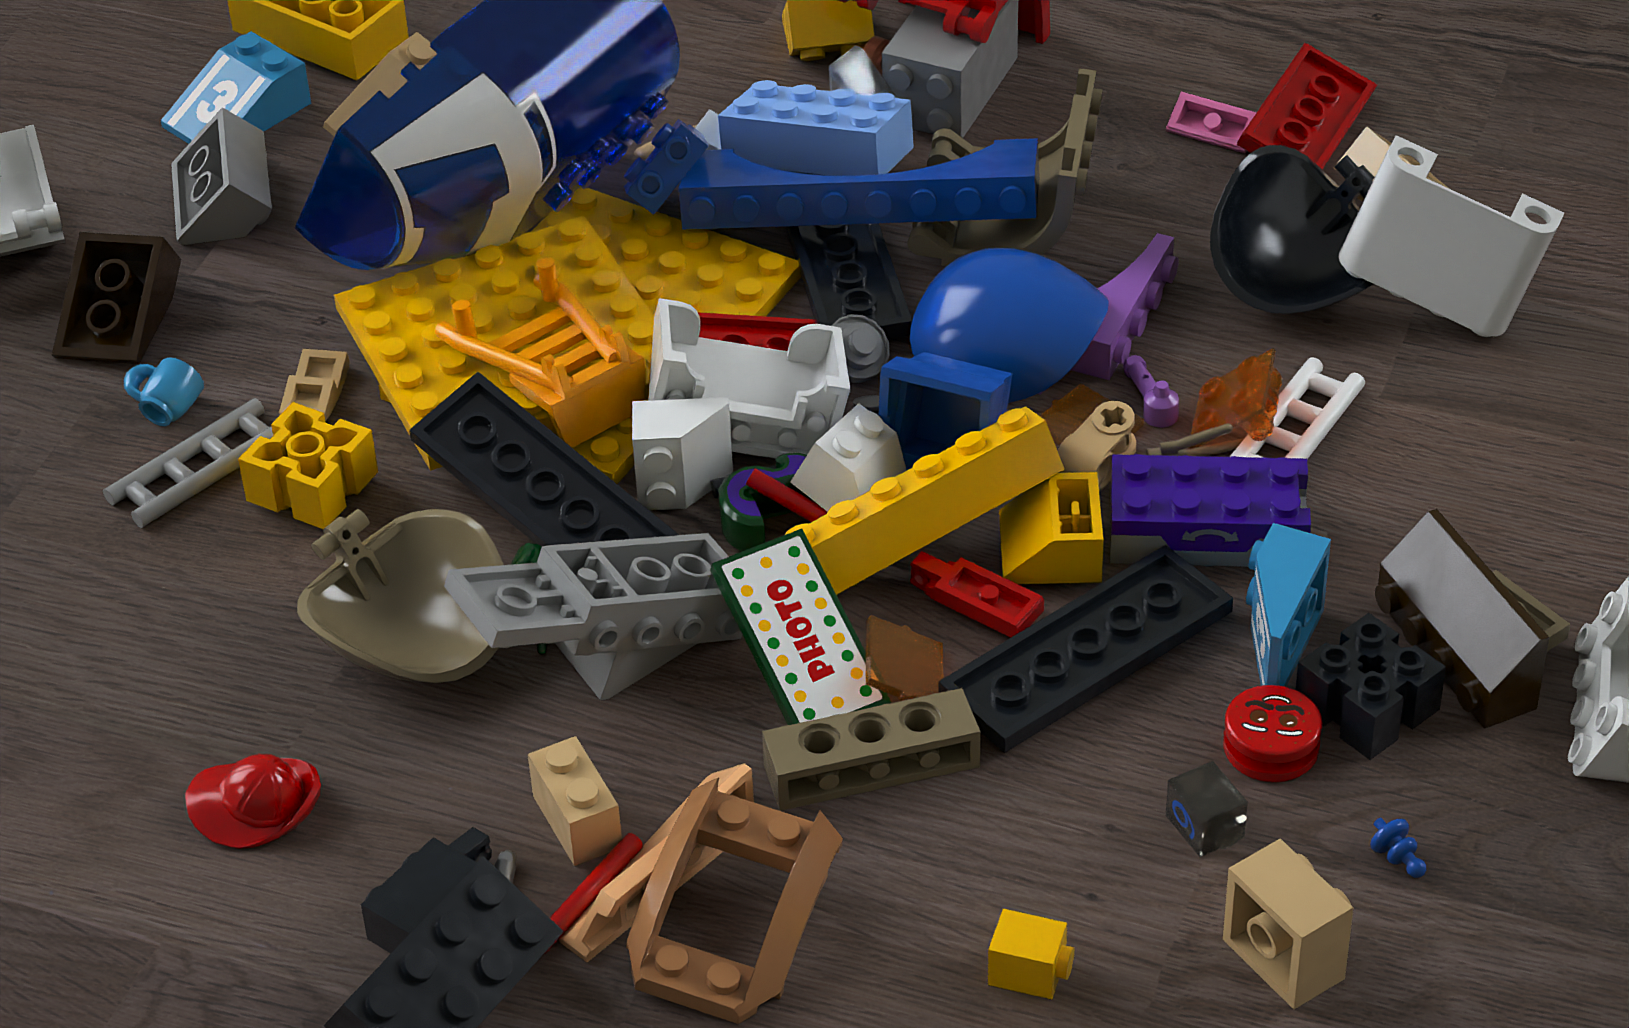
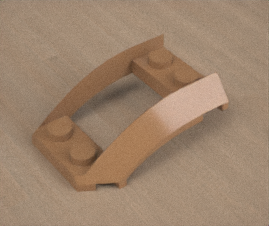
(753, 833)

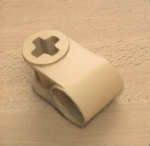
(1100, 436)

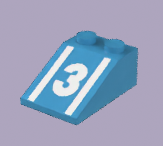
(246, 79)
(1285, 598)

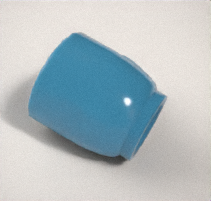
(167, 392)

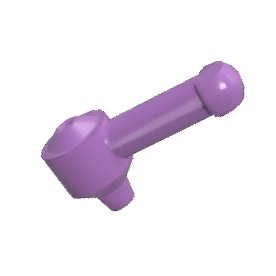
(1160, 402)

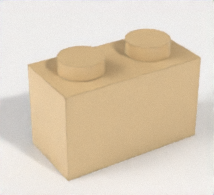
(575, 800)

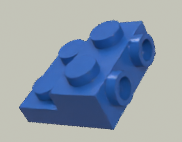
(674, 155)

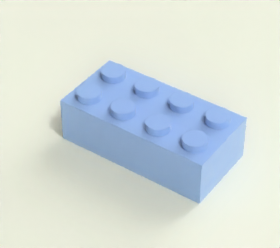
(818, 129)

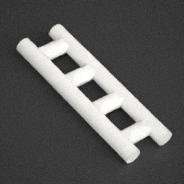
(1319, 419)

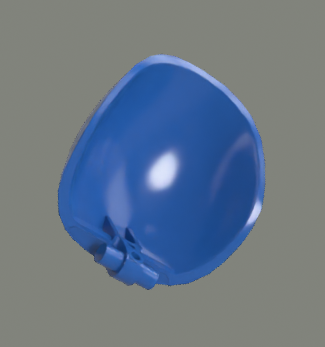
(1009, 315)

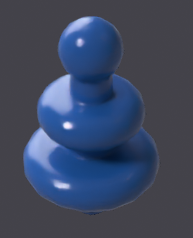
(1400, 850)

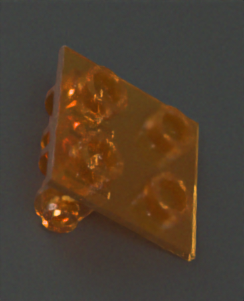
(1241, 398)

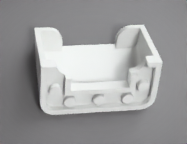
(775, 396)

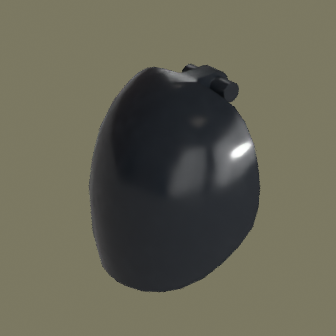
(1284, 229)

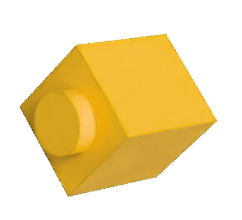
(1029, 954)

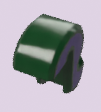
(745, 508)

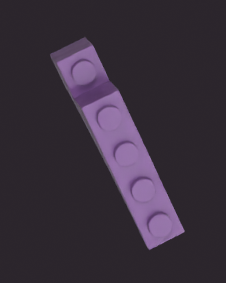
(1130, 300)

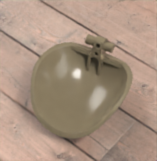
(388, 598)

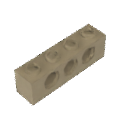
(871, 749)

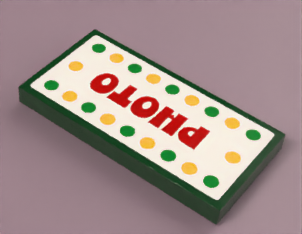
(796, 629)

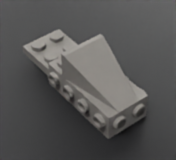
(604, 603)

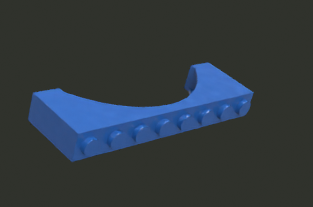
(984, 185)

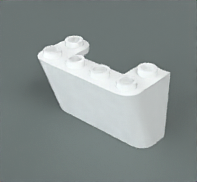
(1444, 246)
(1602, 688)

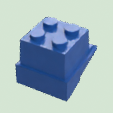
(939, 400)

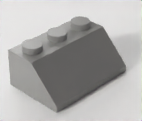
(221, 182)

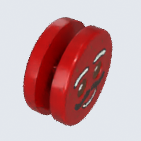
(1272, 733)

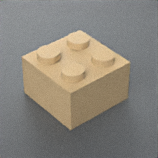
(1287, 923)

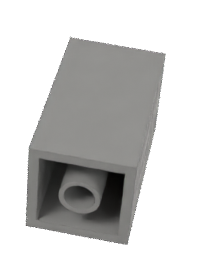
(946, 73)

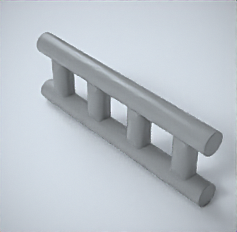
(172, 465)

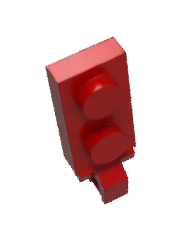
(977, 593)

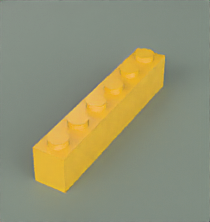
(933, 497)

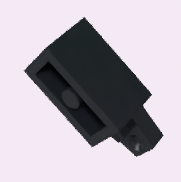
(418, 886)

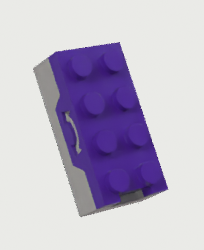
(1203, 505)

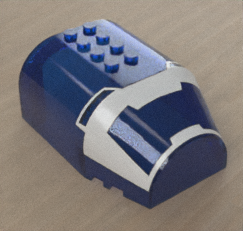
(492, 130)

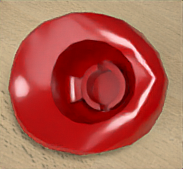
(252, 799)

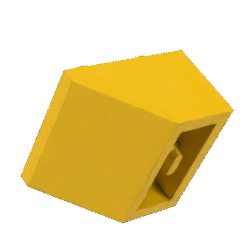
(1054, 532)

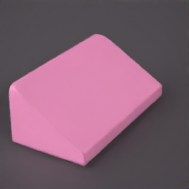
(1209, 121)

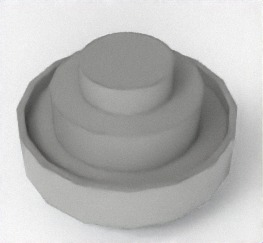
(864, 347)

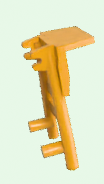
(576, 403)

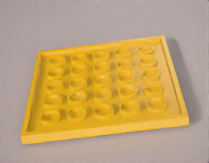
(399, 315)

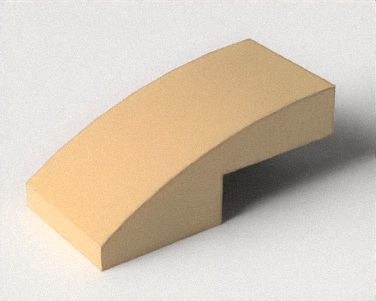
(317, 380)

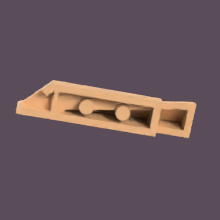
(619, 900)

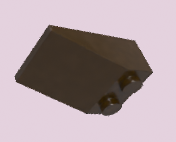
(115, 297)

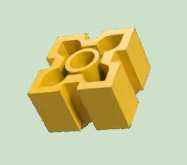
(308, 465)

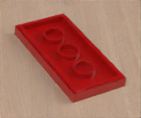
(1309, 107)

